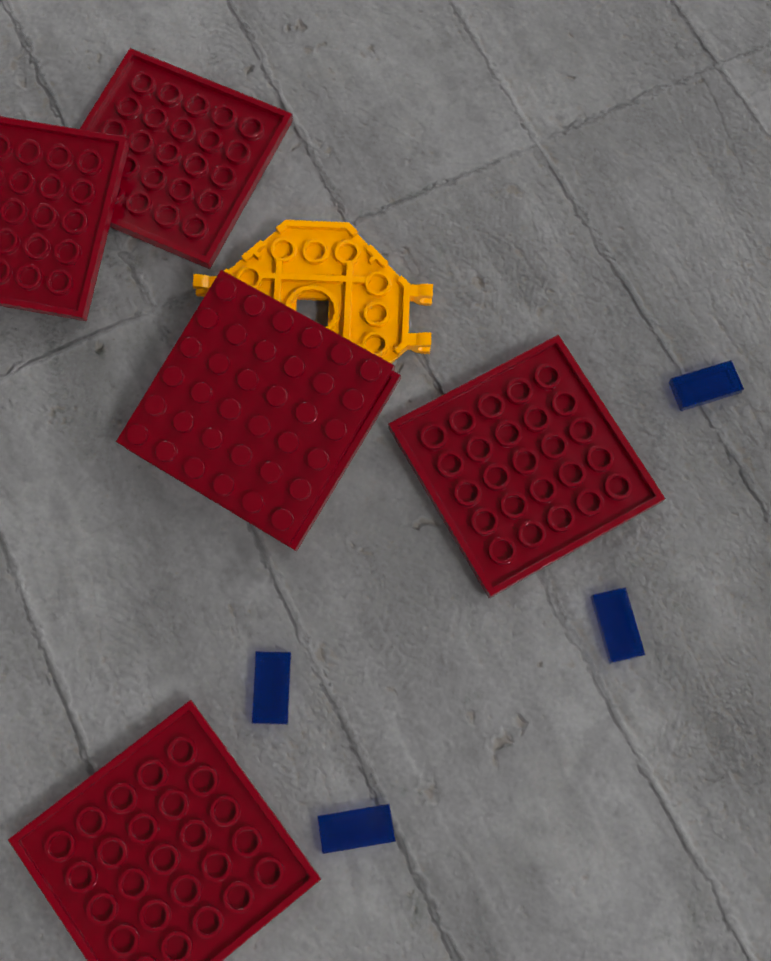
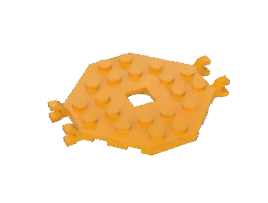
(337, 266)

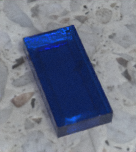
(706, 385)
(617, 625)
(271, 688)
(356, 828)

